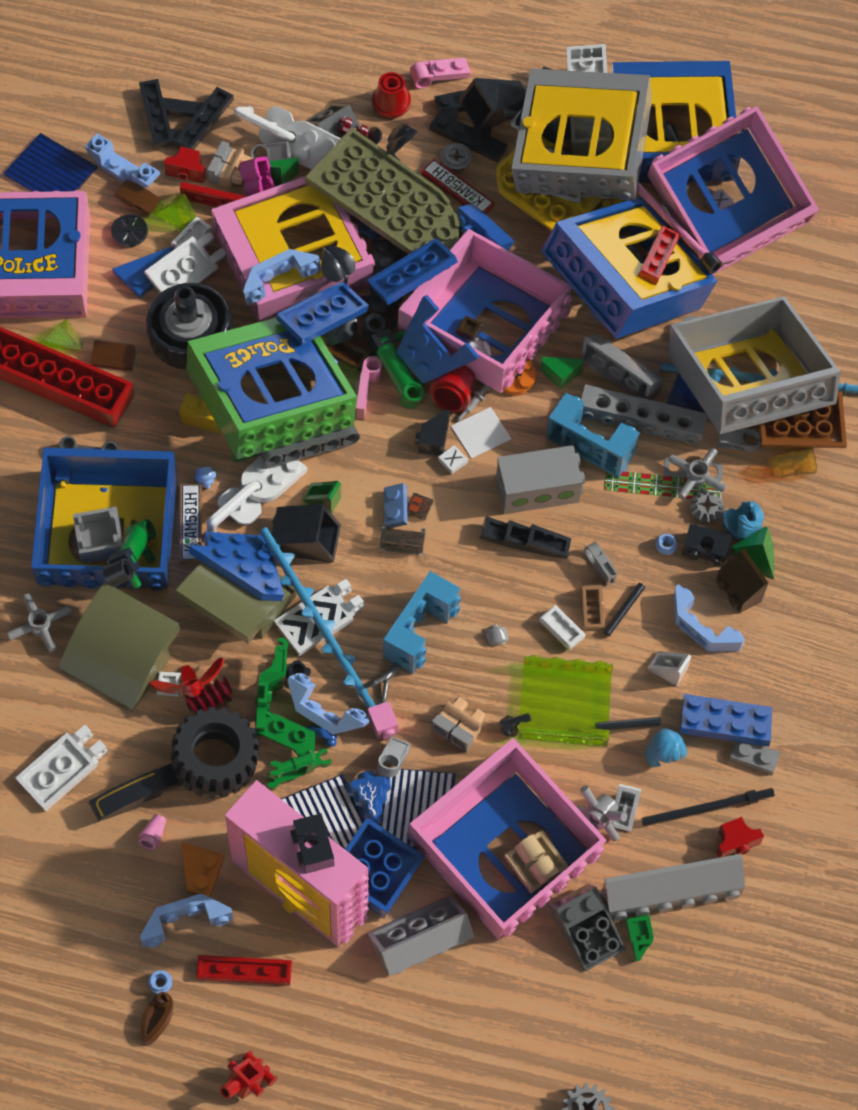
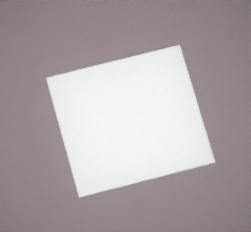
(481, 432)

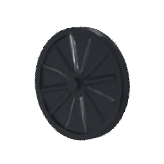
(129, 230)

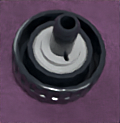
(183, 315)

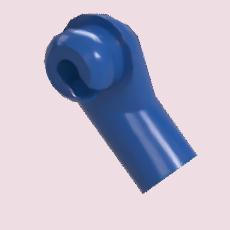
(330, 739)

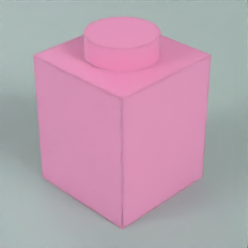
(383, 721)

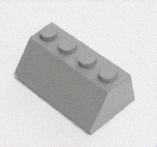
(620, 368)
(421, 935)

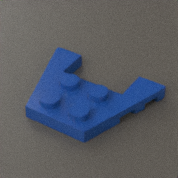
(425, 352)

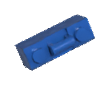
(474, 219)

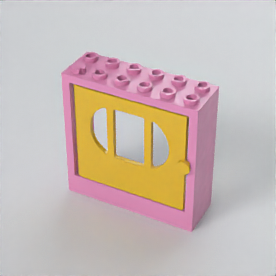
(259, 219)
(262, 847)

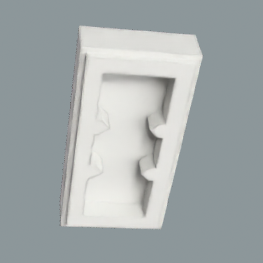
(196, 228)
(562, 627)

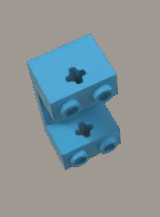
(566, 430)
(433, 596)

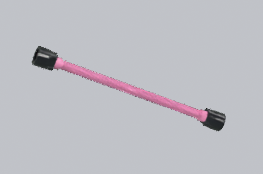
(708, 259)

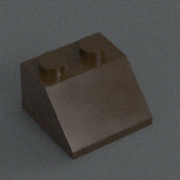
(742, 582)

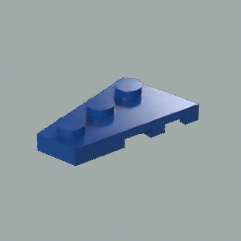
(133, 272)

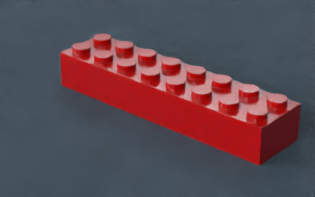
(63, 379)

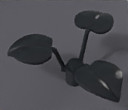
(397, 139)
(335, 266)

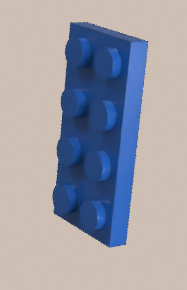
(412, 271)
(322, 312)
(726, 720)

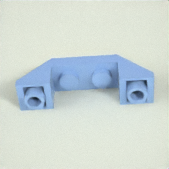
(118, 167)
(305, 263)
(726, 641)
(301, 689)
(217, 913)

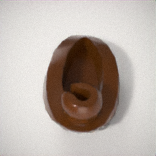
(156, 1017)

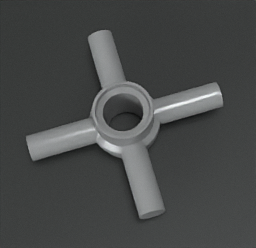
(697, 466)
(39, 615)

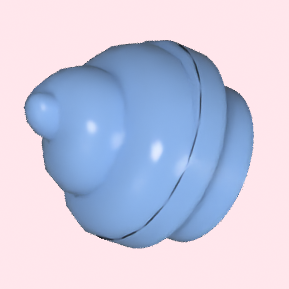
(205, 476)

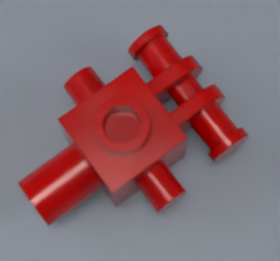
(247, 1077)

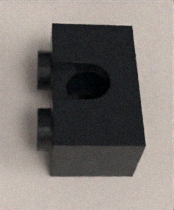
(702, 536)
(312, 829)

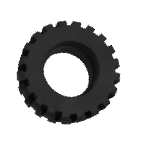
(221, 726)

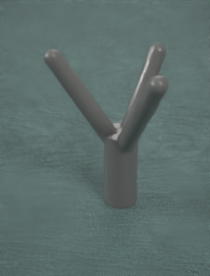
(392, 670)

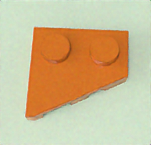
(201, 869)

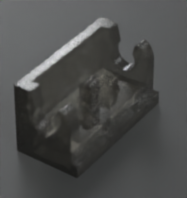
(402, 540)

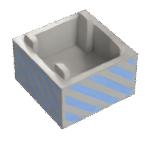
(98, 534)

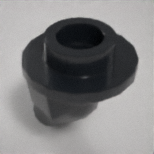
(509, 725)

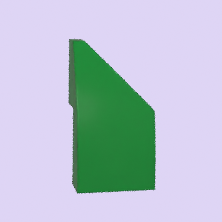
(640, 935)

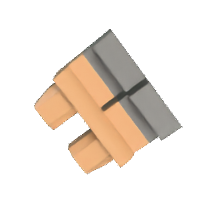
(226, 166)
(458, 725)

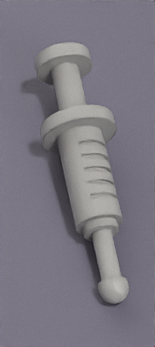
(477, 396)

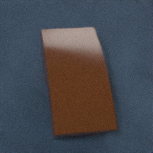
(137, 196)

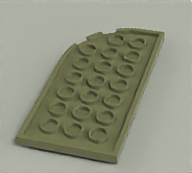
(385, 194)

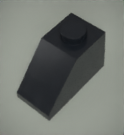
(433, 434)

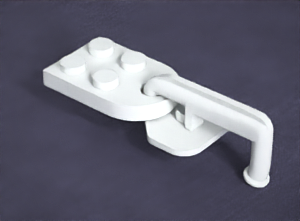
(306, 140)
(258, 485)

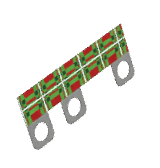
(659, 485)

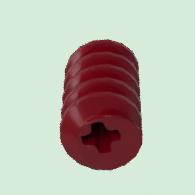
(210, 695)

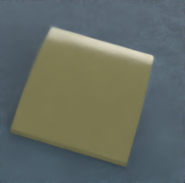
(231, 604)
(119, 646)

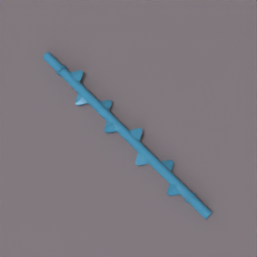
(717, 374)
(310, 611)

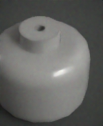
(496, 635)

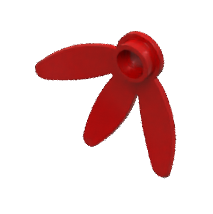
(191, 684)

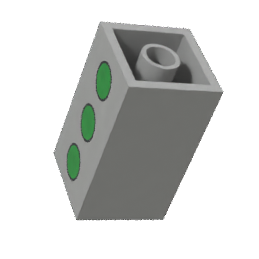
(539, 479)

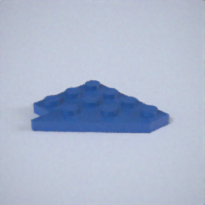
(243, 561)

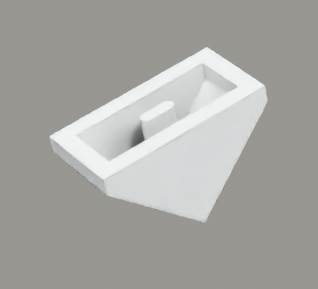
(670, 666)
(627, 801)

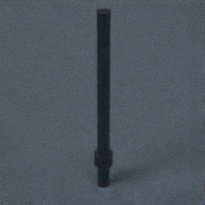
(749, 797)

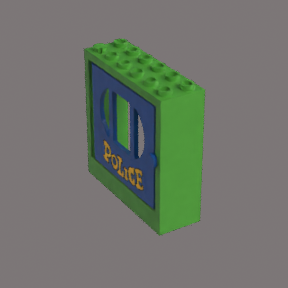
(274, 424)

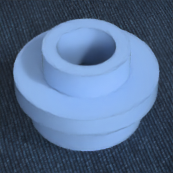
(669, 539)
(160, 975)

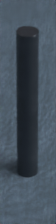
(623, 609)
(630, 723)

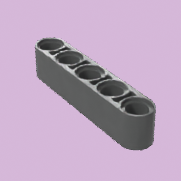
(311, 447)

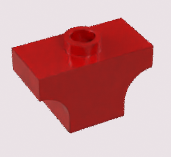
(186, 165)
(737, 838)

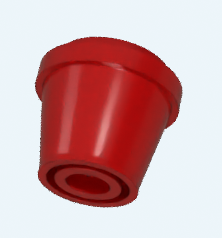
(391, 96)
(453, 389)

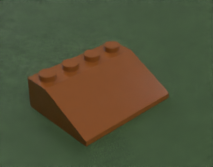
(808, 429)

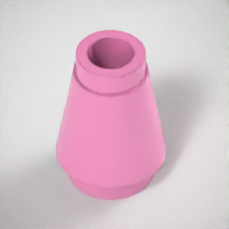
(152, 833)

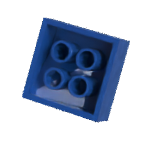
(389, 864)

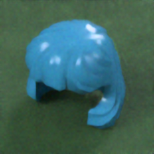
(744, 520)
(665, 747)

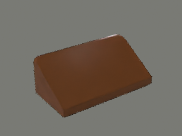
(113, 355)

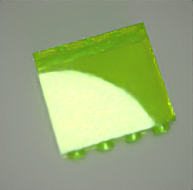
(565, 700)

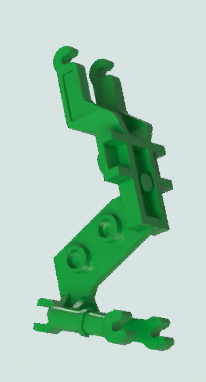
(283, 730)

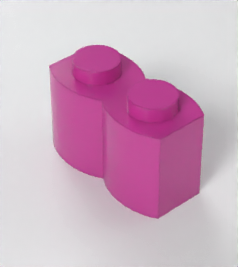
(256, 175)

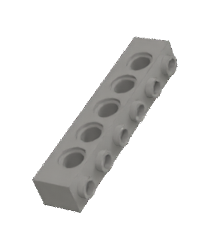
(652, 410)

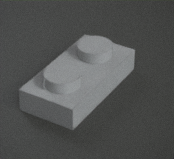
(755, 756)

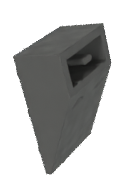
(587, 926)

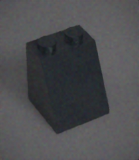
(492, 101)
(307, 532)

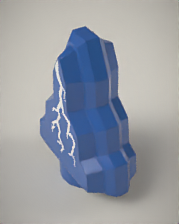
(369, 794)

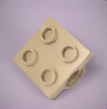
(536, 861)

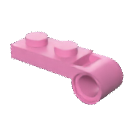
(426, 72)
(362, 385)

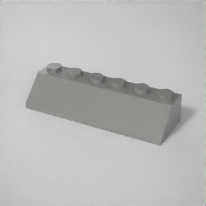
(674, 887)

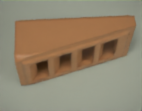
(592, 589)

